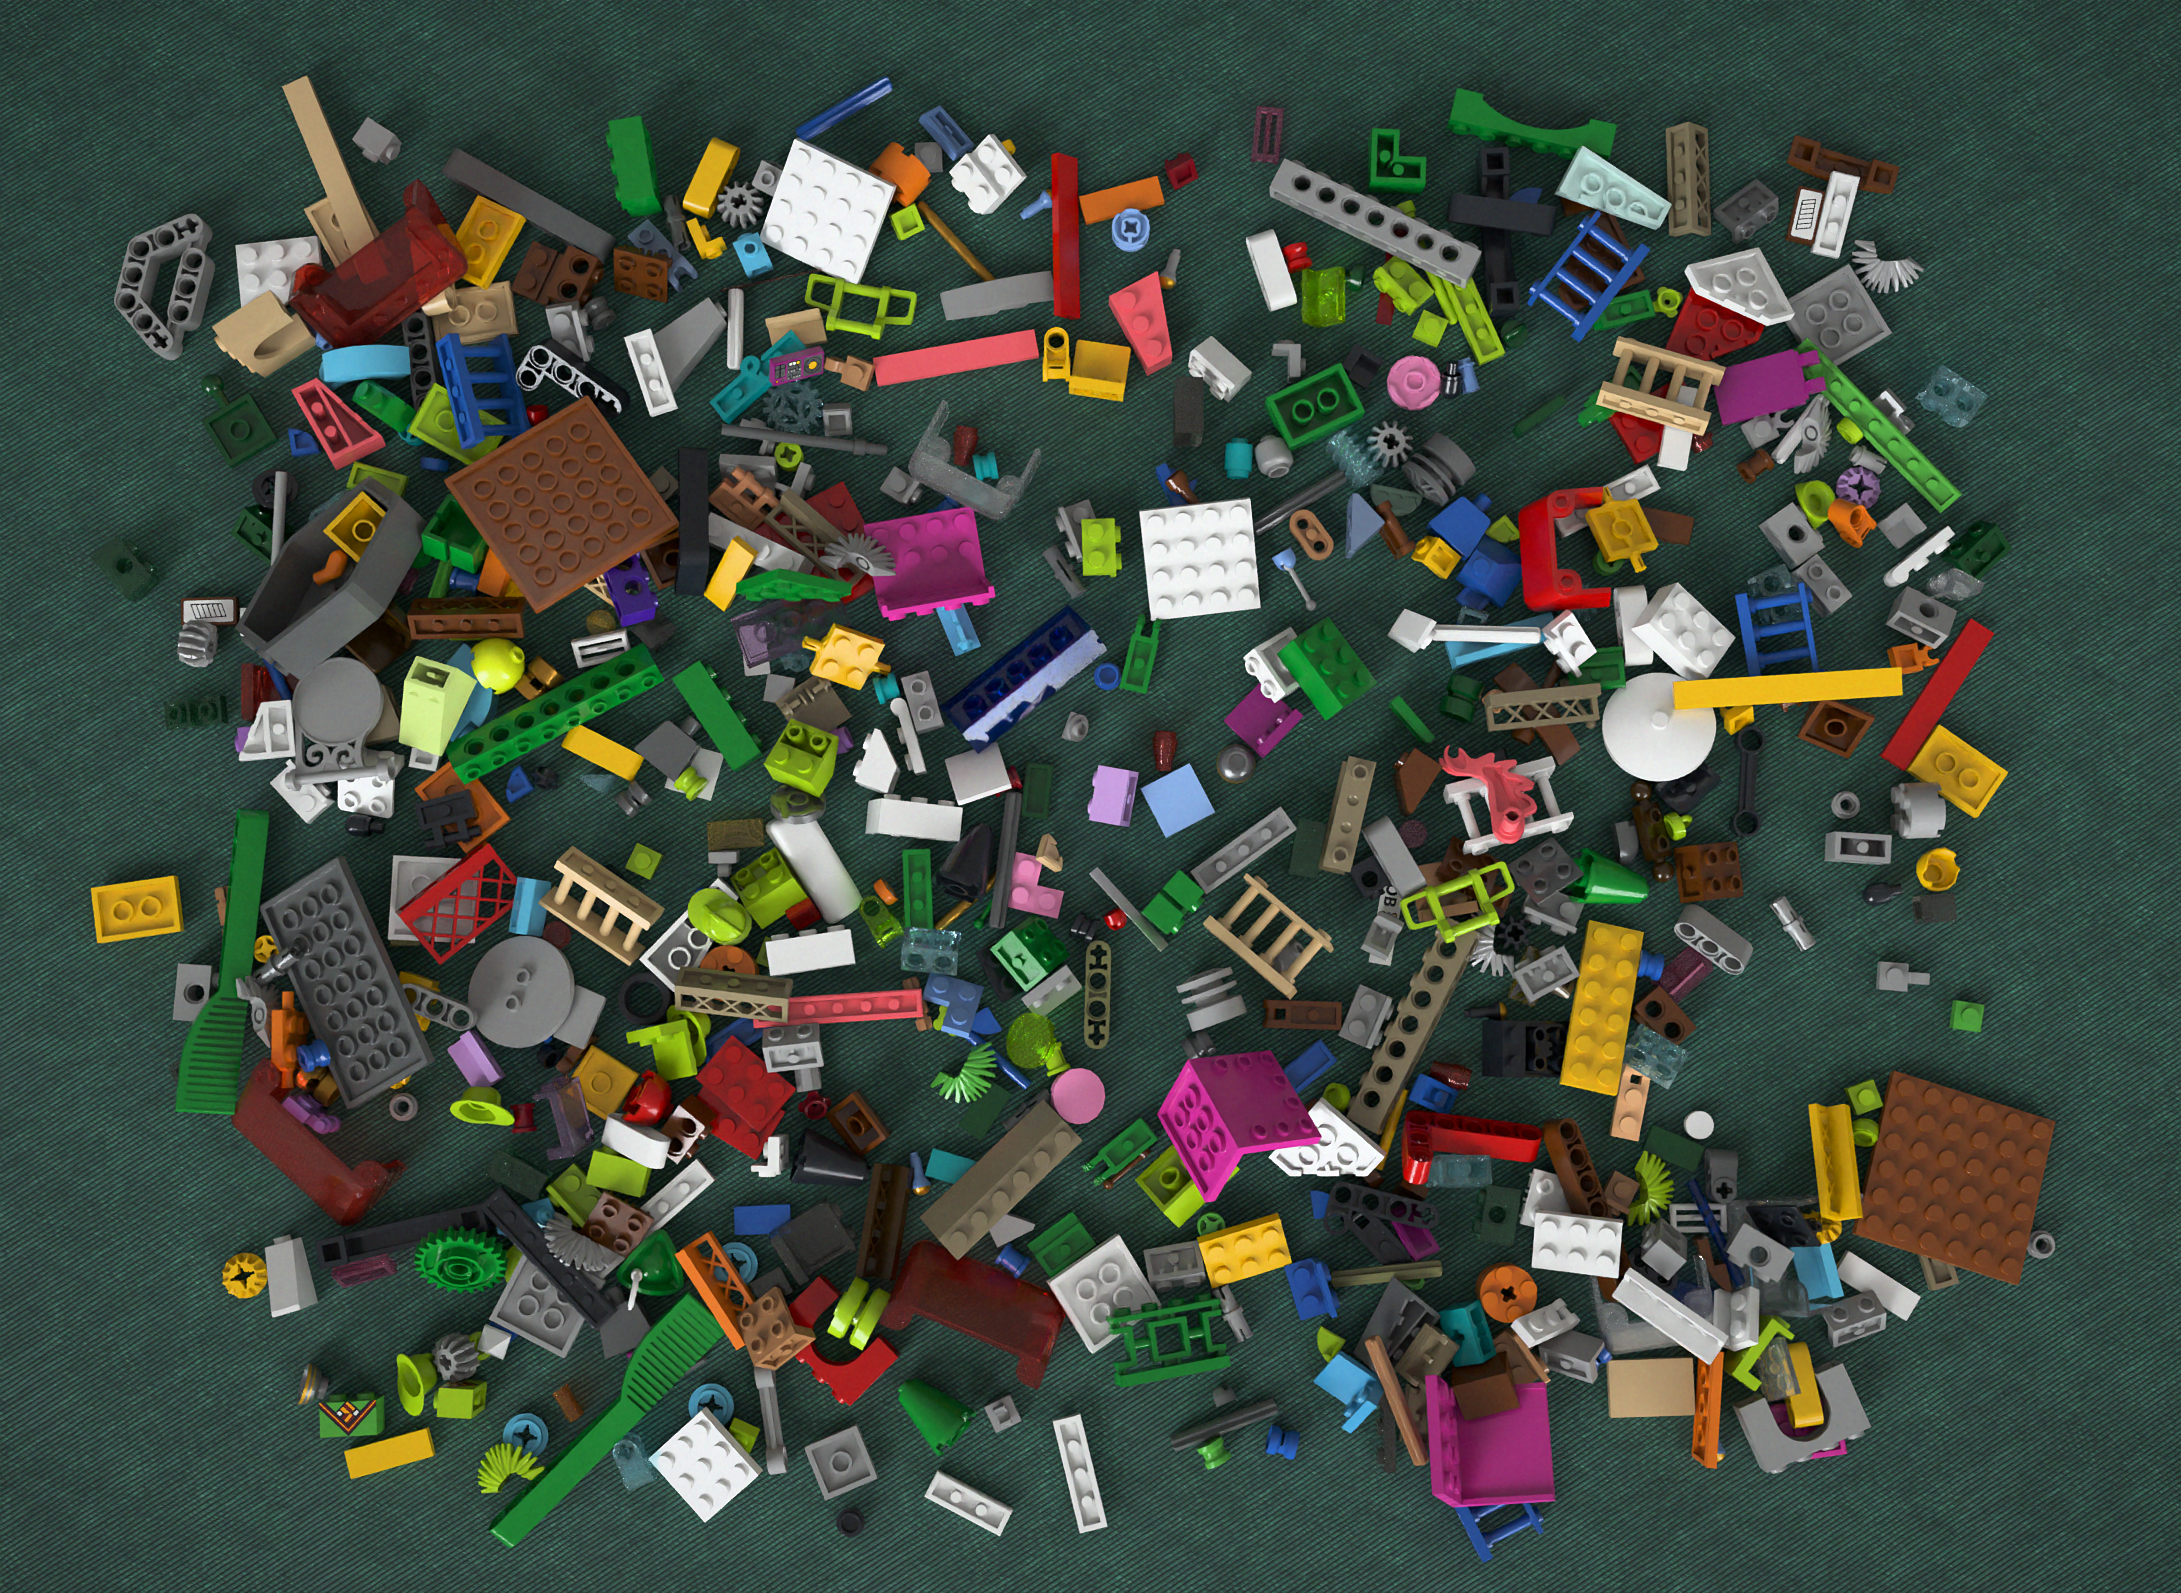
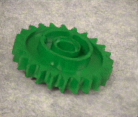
(461, 1260)

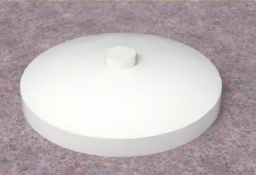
(1652, 737)

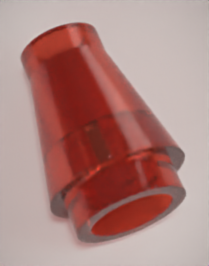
(964, 444)
(1164, 749)
(1451, 1074)

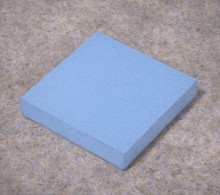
(1177, 800)

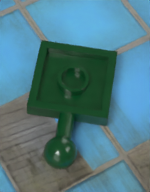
(239, 426)

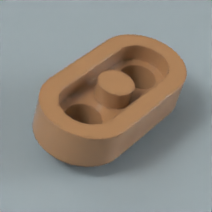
(1312, 534)

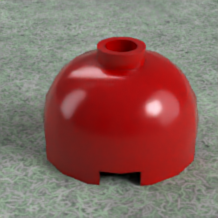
(648, 1101)

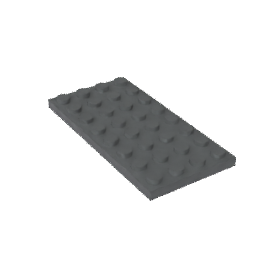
(347, 983)

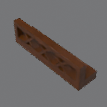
(467, 619)

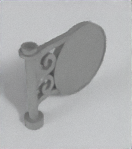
(336, 709)

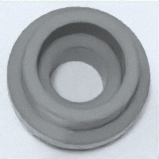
(1853, 801)
(396, 1111)
(2048, 1244)

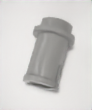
(1867, 459)

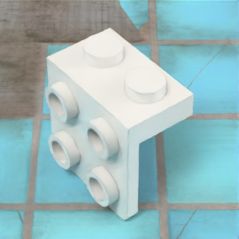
(369, 794)

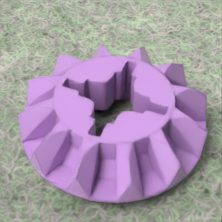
(1850, 478)

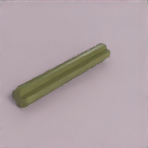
(1384, 1273)

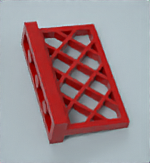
(443, 886)

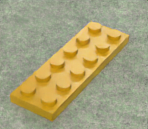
(1601, 1008)

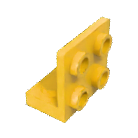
(1099, 370)

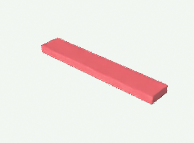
(956, 357)
(849, 1008)

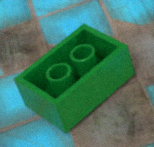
(634, 167)
(1314, 407)
(1326, 668)

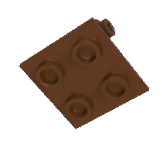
(641, 273)
(1457, 864)
(617, 1224)

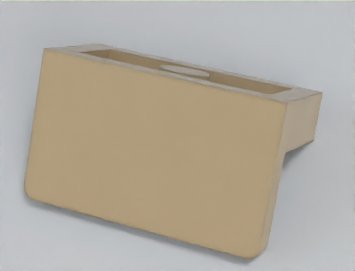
(805, 324)

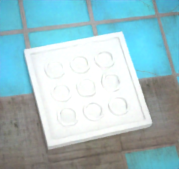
(827, 212)
(1200, 558)

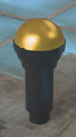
(1495, 1011)

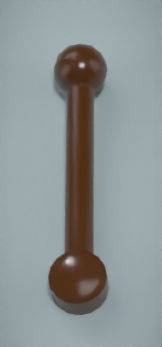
(1109, 1183)

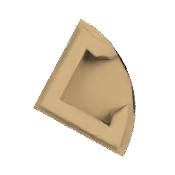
(1048, 853)

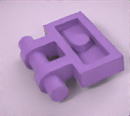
(309, 1111)

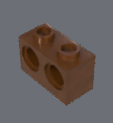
(568, 278)
(1666, 1012)
(686, 1133)

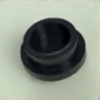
(850, 1522)

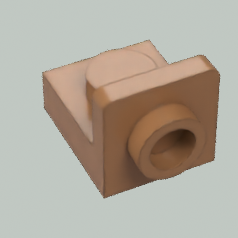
(1620, 1192)

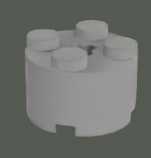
(1918, 810)

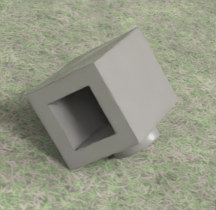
(377, 142)

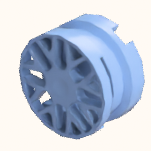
(1130, 230)

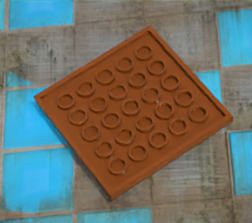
(562, 504)
(1954, 1177)

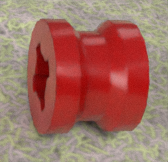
(1296, 257)

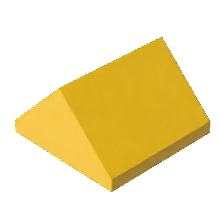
(356, 525)

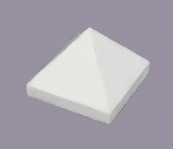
(494, 1341)

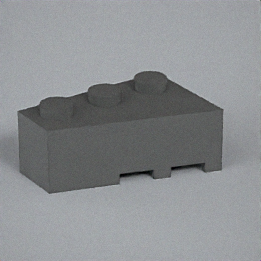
(1396, 1321)

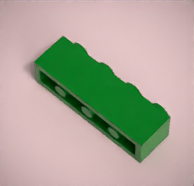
(718, 716)

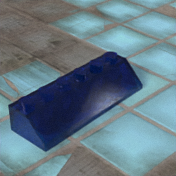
(1023, 678)

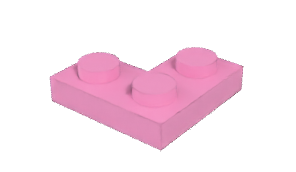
(1026, 893)

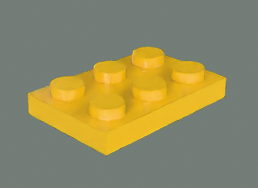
(487, 238)
(1962, 772)
(137, 909)
(1244, 1250)

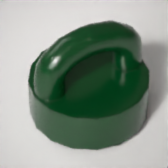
(1356, 277)
(1513, 334)

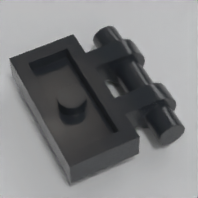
(445, 811)

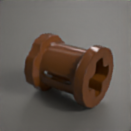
(1755, 466)

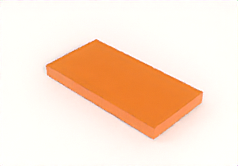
(1707, 1411)

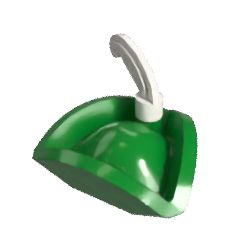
(652, 1268)

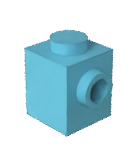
(752, 255)

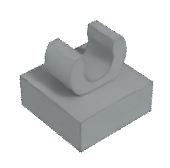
(724, 859)
(1003, 1413)

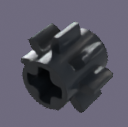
(1510, 940)

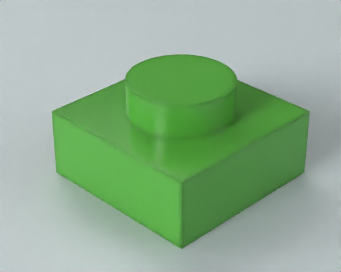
(1966, 1016)

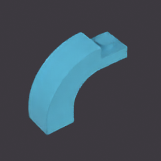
(364, 362)
(482, 701)

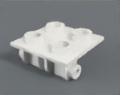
(1544, 1194)

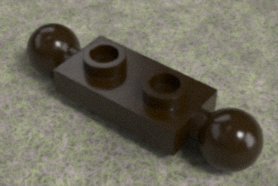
(1651, 831)

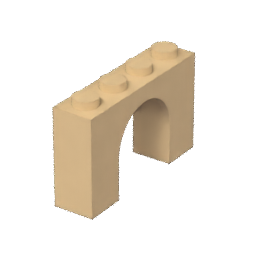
(264, 335)

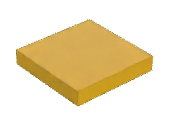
(604, 1081)

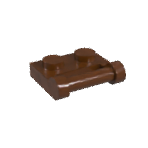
(1393, 532)

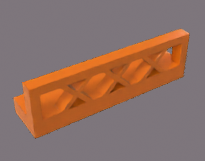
(712, 1289)

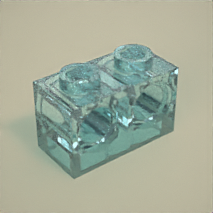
(1954, 390)
(1782, 584)
(930, 951)
(1654, 1056)

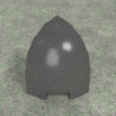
(1625, 841)

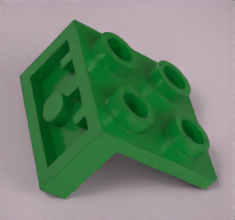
(1030, 951)

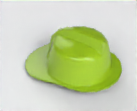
(719, 916)
(699, 1028)
(481, 1106)
(414, 1380)

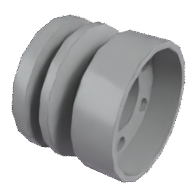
(1211, 998)

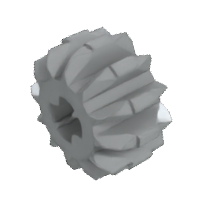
(736, 197)
(1399, 443)
(197, 643)
(455, 1357)

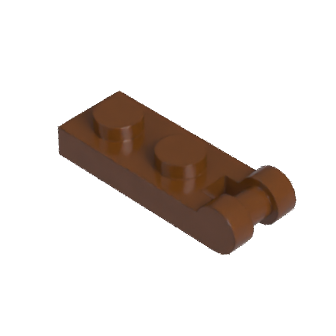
(1303, 1014)

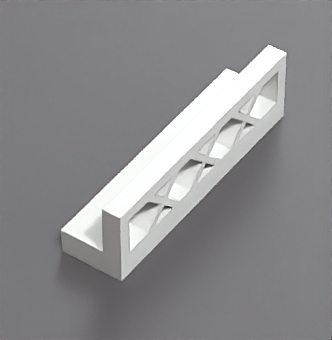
(1670, 1316)

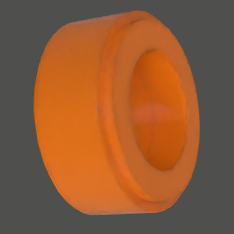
(885, 891)

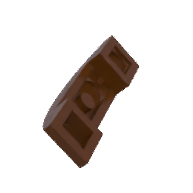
(1820, 162)
(1558, 738)

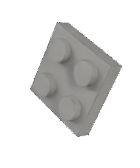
(841, 1461)

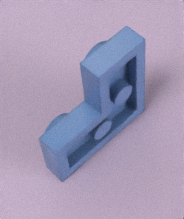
(960, 998)

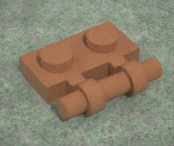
(737, 504)

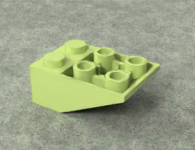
(432, 704)

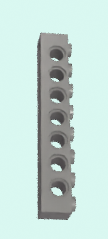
(1381, 236)

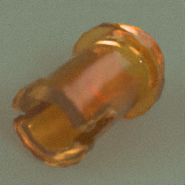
(568, 1404)

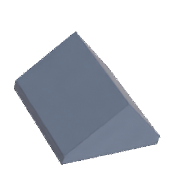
(1361, 524)

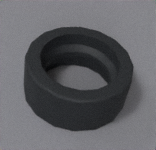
(624, 996)

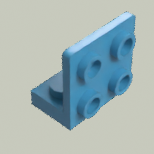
(1353, 1386)

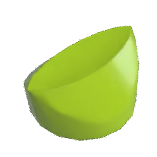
(1815, 500)

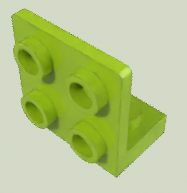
(670, 1047)

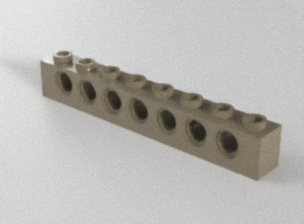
(1416, 1041)

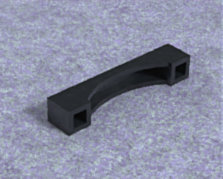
(1498, 265)
(397, 1235)

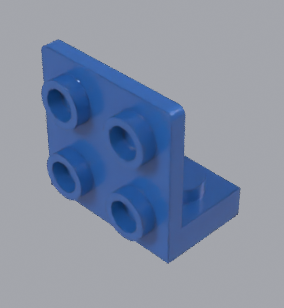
(1310, 1288)

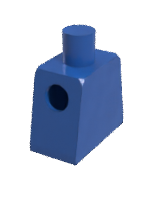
(1462, 524)

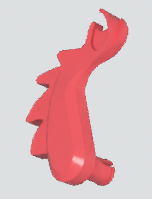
(1504, 789)

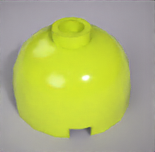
(498, 664)

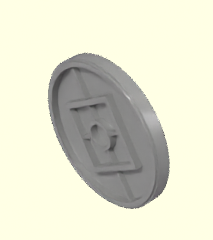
(521, 991)

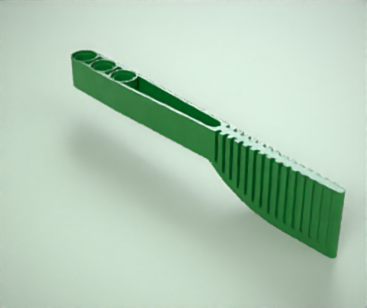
(215, 1039)
(655, 1366)

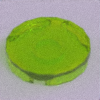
(1031, 1040)

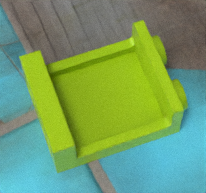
(1740, 1362)

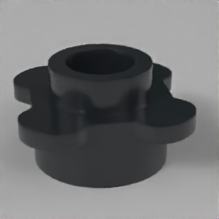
(545, 778)

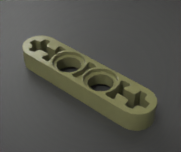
(1093, 994)

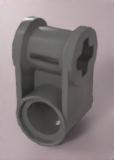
(1721, 1171)

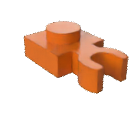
(1910, 658)

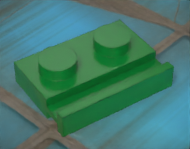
(1602, 667)
(1061, 1244)

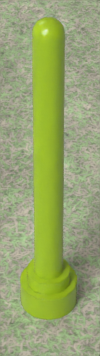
(1437, 285)

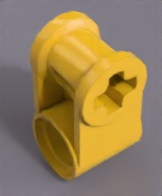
(1056, 360)

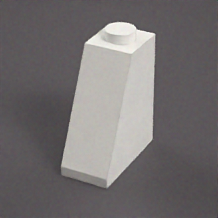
(289, 1276)

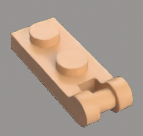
(1629, 1105)

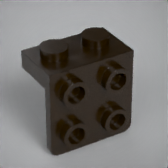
(383, 640)

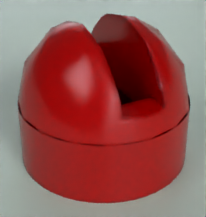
(537, 414)
(1115, 919)

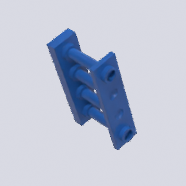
(1598, 300)
(461, 395)
(1752, 633)
(1484, 1541)

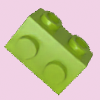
(1099, 547)

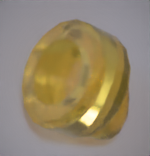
(600, 622)

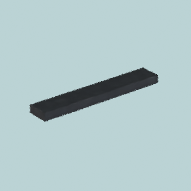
(531, 1241)

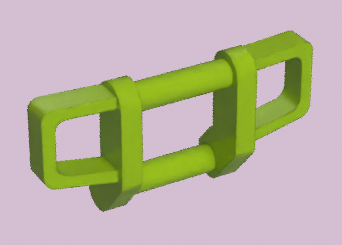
(841, 286)
(1472, 878)

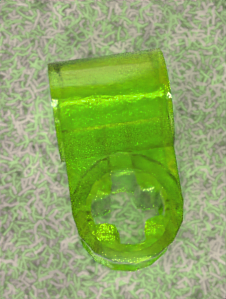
(881, 922)

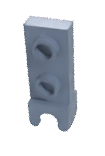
(650, 238)

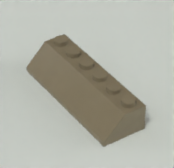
(1000, 1179)

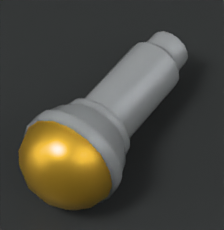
(1168, 276)

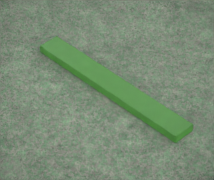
(1881, 431)

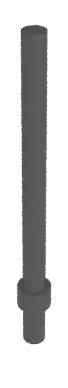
(857, 447)

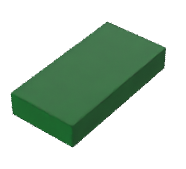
(1411, 721)

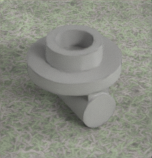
(1076, 727)

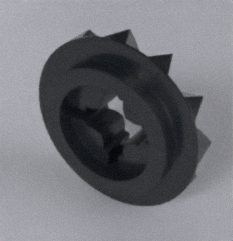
(261, 488)

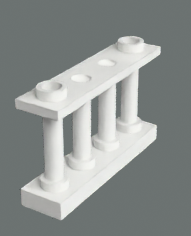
(1536, 770)

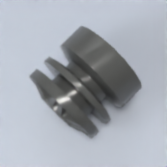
(1442, 465)

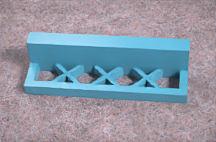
(1468, 653)

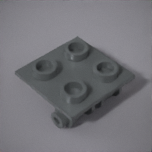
(1544, 870)

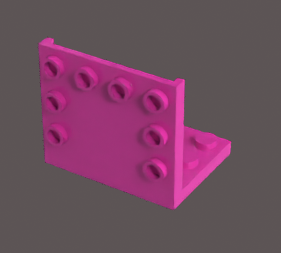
(934, 561)
(1230, 1110)
(1491, 1457)

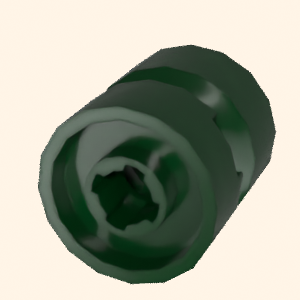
(1461, 698)

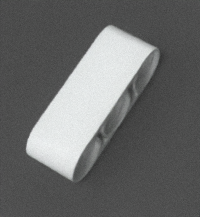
(1271, 270)
(1628, 606)
(637, 1143)

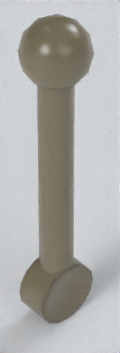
(1590, 724)

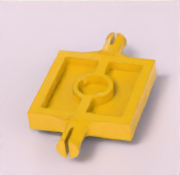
(1621, 530)
(846, 656)

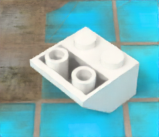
(1218, 368)
(879, 767)

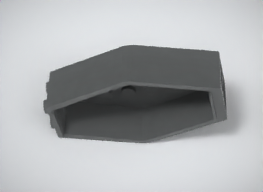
(306, 622)

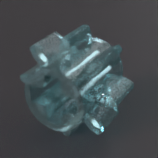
(798, 659)

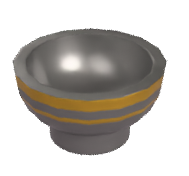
(1235, 764)
(312, 1385)

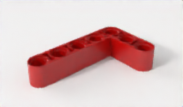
(1462, 1135)

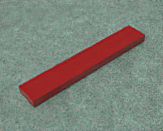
(1065, 236)
(1936, 694)

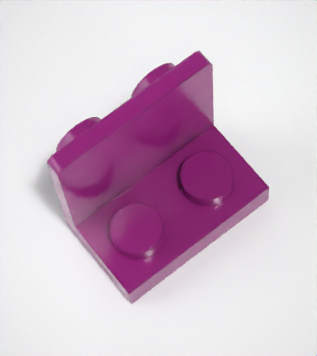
(1262, 721)

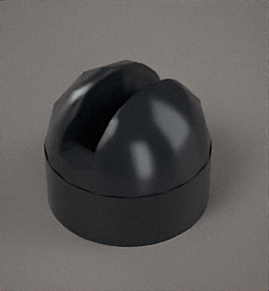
(549, 1061)

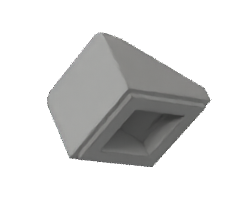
(837, 419)

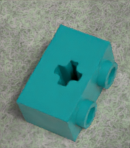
(1468, 1328)

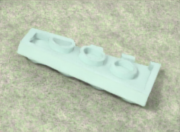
(1610, 190)

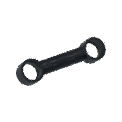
(1747, 781)

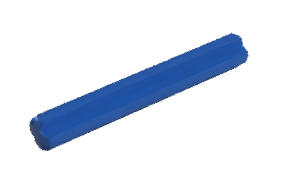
(844, 109)

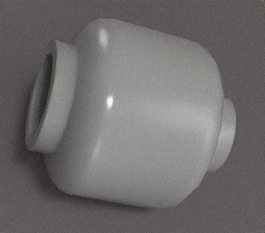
(1273, 456)

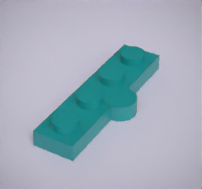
(753, 379)

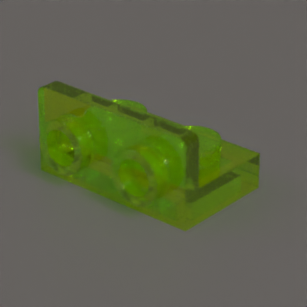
(1323, 297)

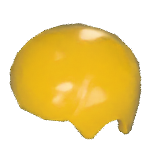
(1937, 869)

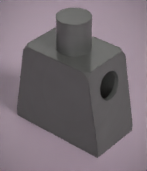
(671, 747)
(626, 1326)

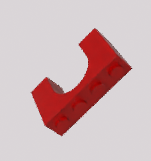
(846, 1378)

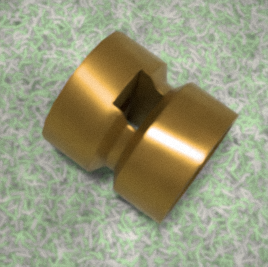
(544, 673)
(320, 1082)

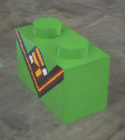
(352, 1415)

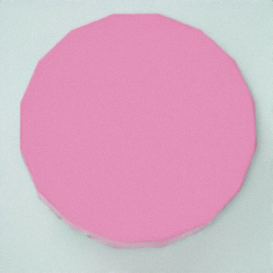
(1413, 382)
(1077, 1095)

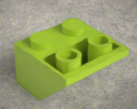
(803, 758)
(768, 887)

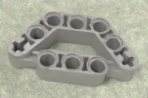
(190, 241)

